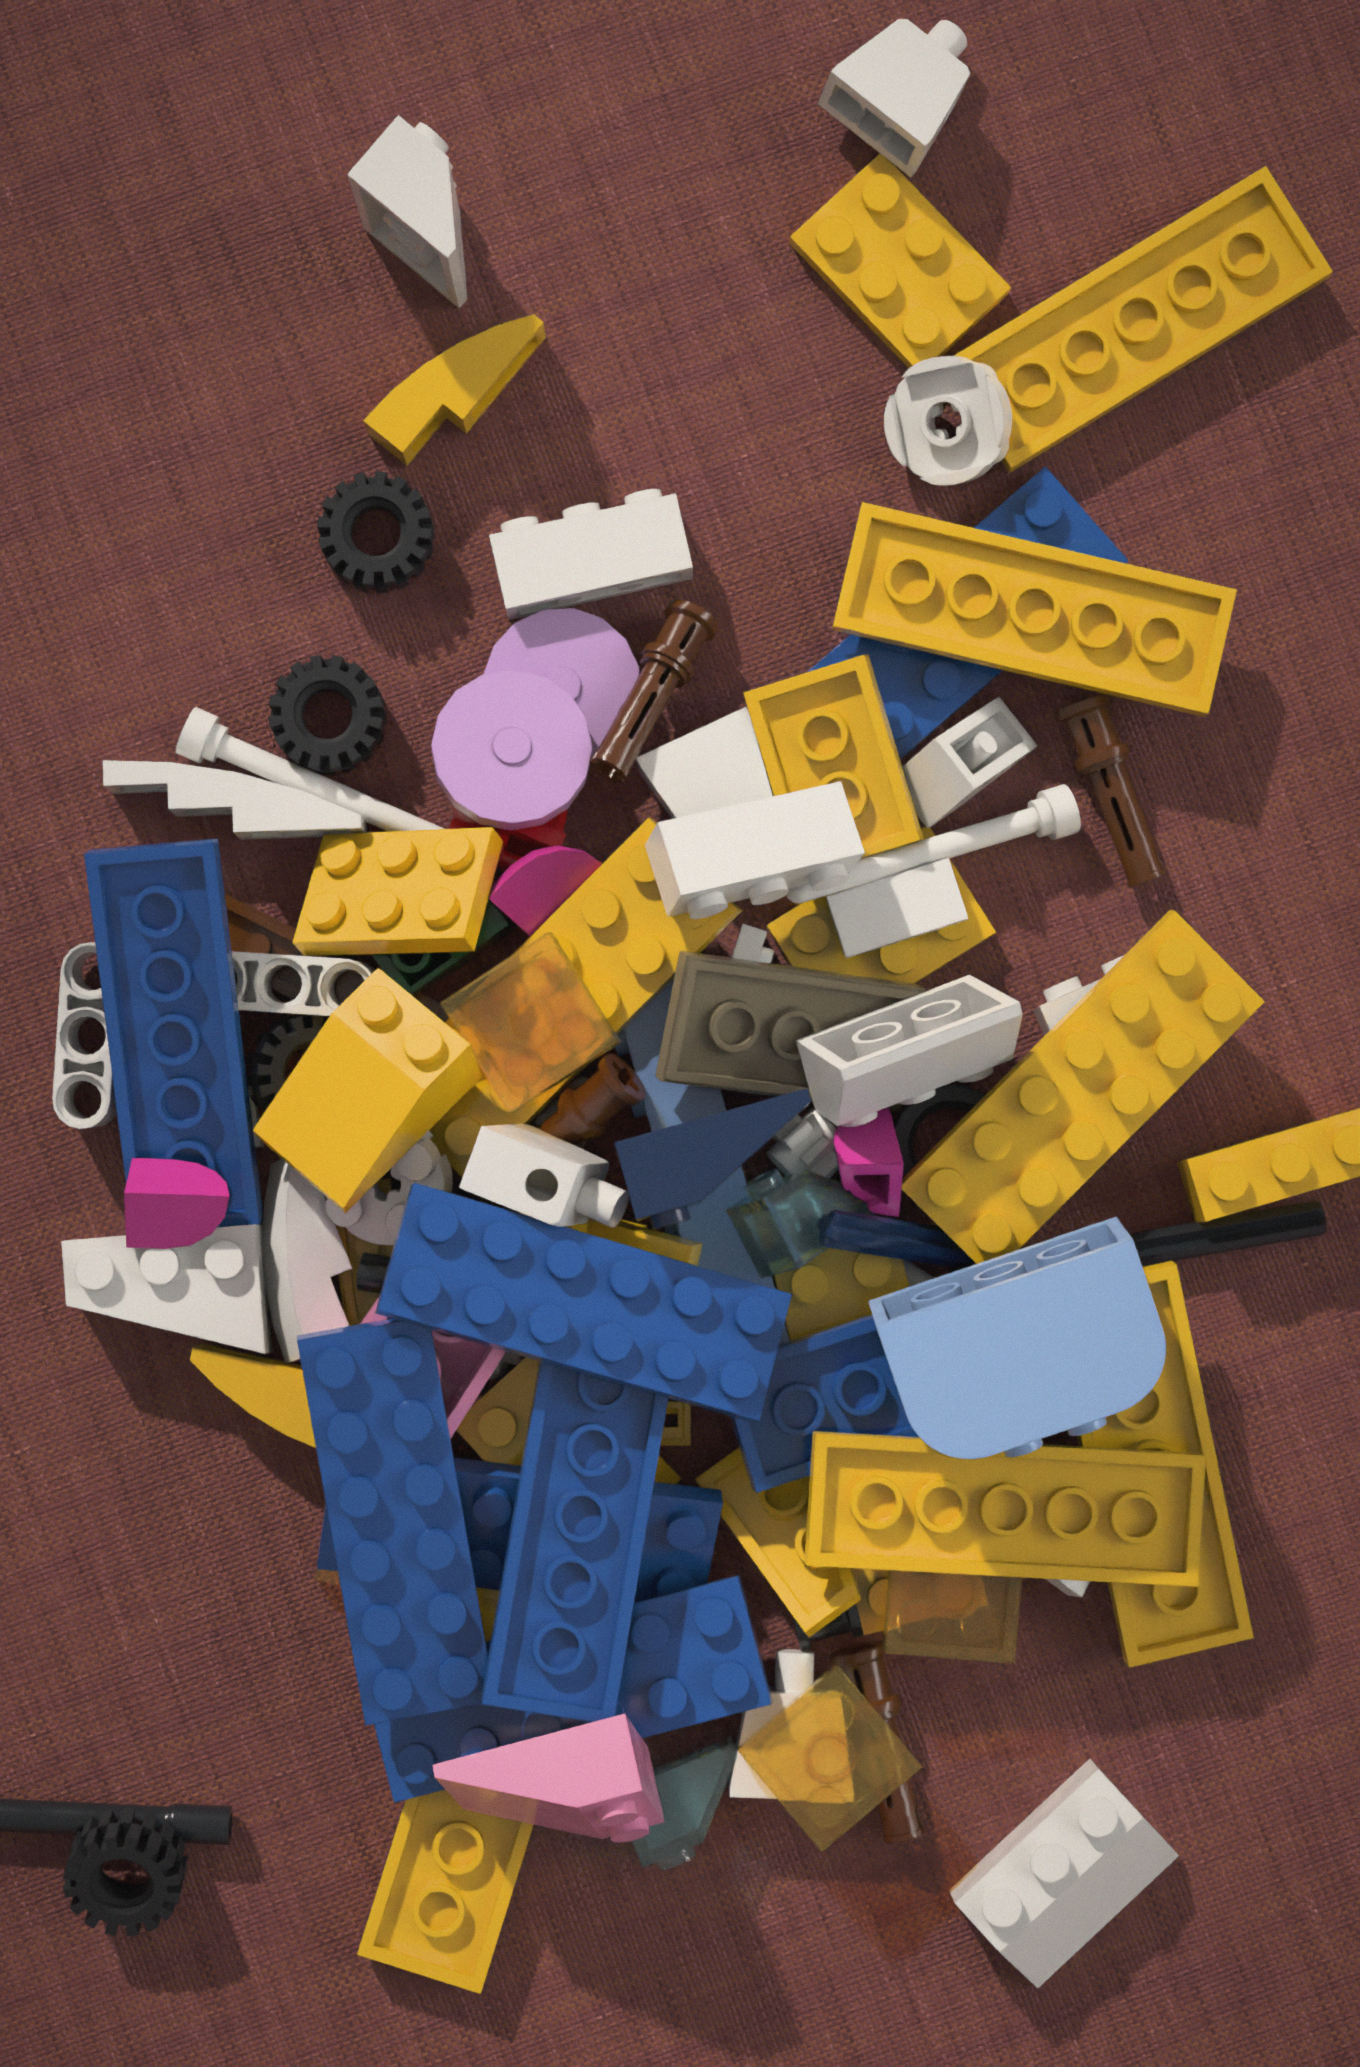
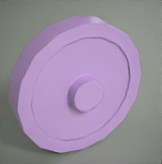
(576, 654)
(511, 749)

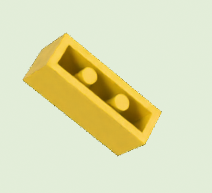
(1272, 1166)

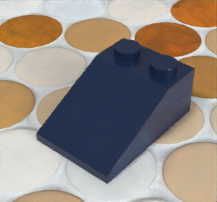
(692, 1159)

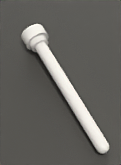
(209, 740)
(1050, 814)

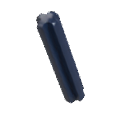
(889, 1238)

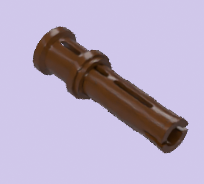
(664, 667)
(1104, 760)
(586, 1109)
(867, 1670)

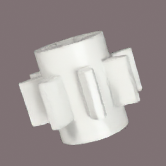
(805, 1145)

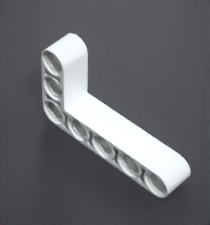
(253, 990)

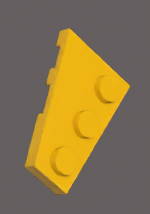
(774, 1535)

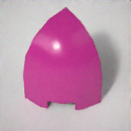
(541, 884)
(871, 1163)
(172, 1203)

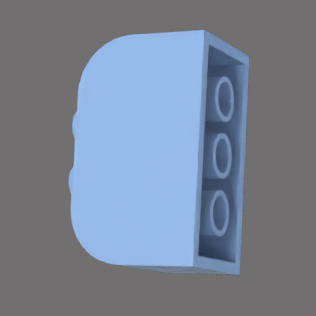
(1025, 1344)

